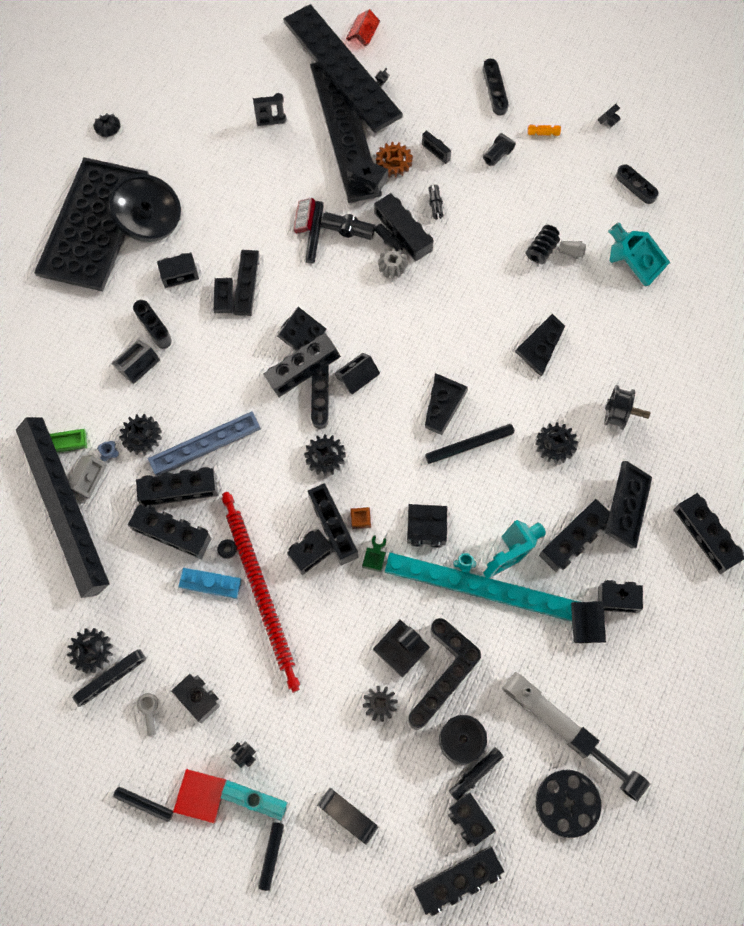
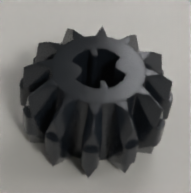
(381, 696)

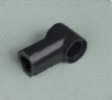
(501, 146)

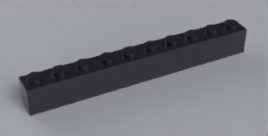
(62, 507)

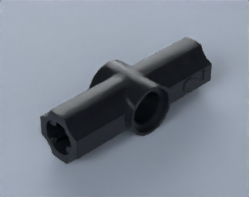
(348, 225)

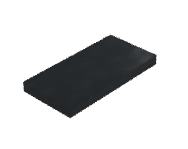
(628, 505)

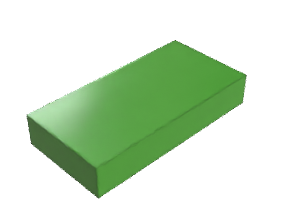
(69, 440)

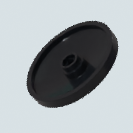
(144, 207)

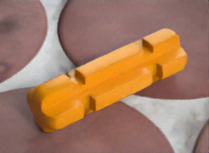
(544, 130)

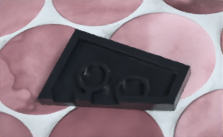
(541, 343)
(444, 402)

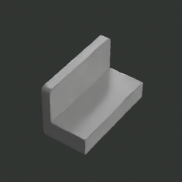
(86, 475)

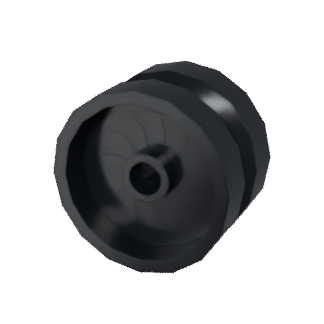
(452, 747)

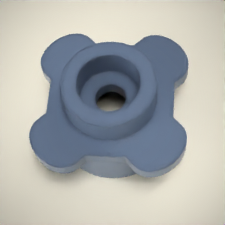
(102, 448)

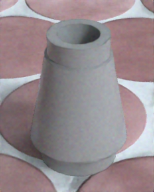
(573, 248)

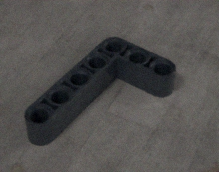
(448, 676)

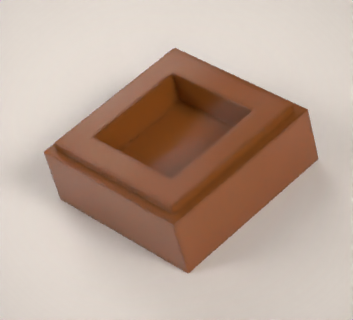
(360, 518)

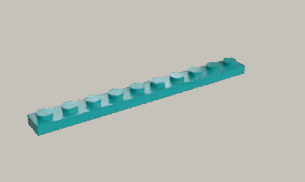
(479, 586)

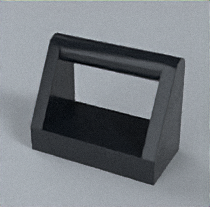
(139, 364)

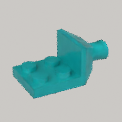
(639, 253)
(520, 541)

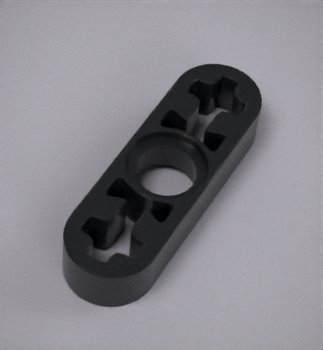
(640, 192)

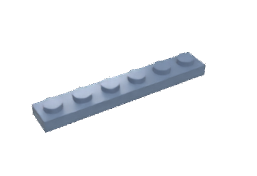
(204, 443)

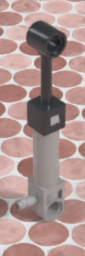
(578, 737)

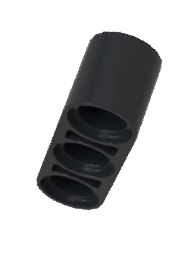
(149, 317)
(348, 816)

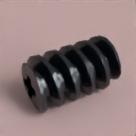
(543, 244)

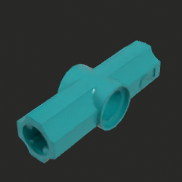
(240, 795)

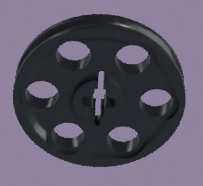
(579, 807)

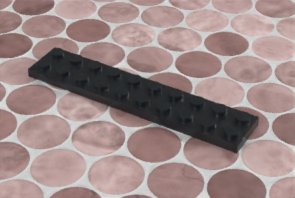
(343, 68)
(344, 131)

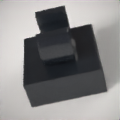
(610, 116)

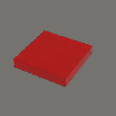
(199, 796)

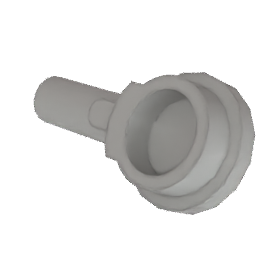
(147, 705)

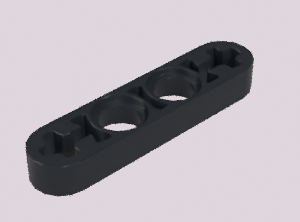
(495, 86)
(320, 393)
(109, 678)

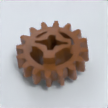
(394, 159)

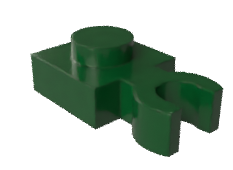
(374, 557)

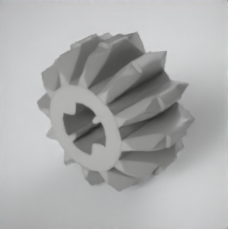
(392, 263)

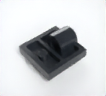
(300, 329)
(401, 648)

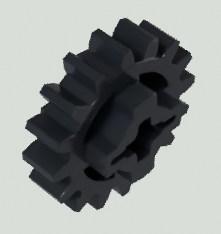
(147, 427)
(548, 439)
(323, 462)
(95, 643)

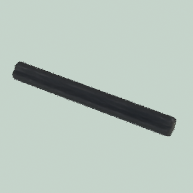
(469, 443)

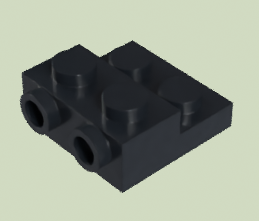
(427, 525)

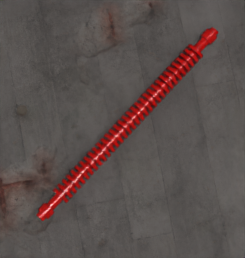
(260, 592)

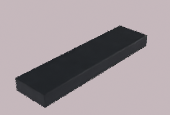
(246, 283)

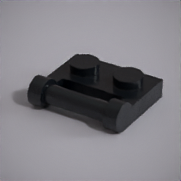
(263, 110)

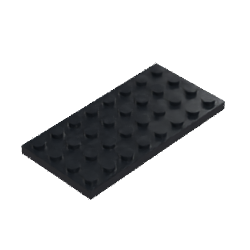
(84, 235)

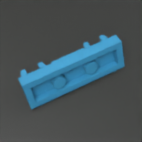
(210, 583)

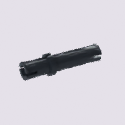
(475, 774)

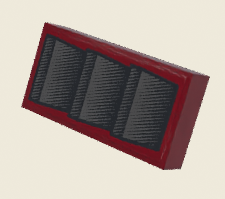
(304, 215)

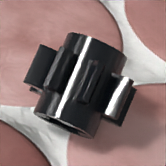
(243, 754)

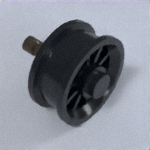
(621, 406)

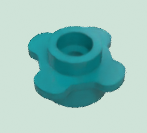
(465, 563)

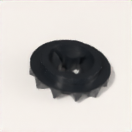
(107, 130)

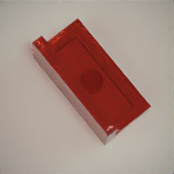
(364, 27)

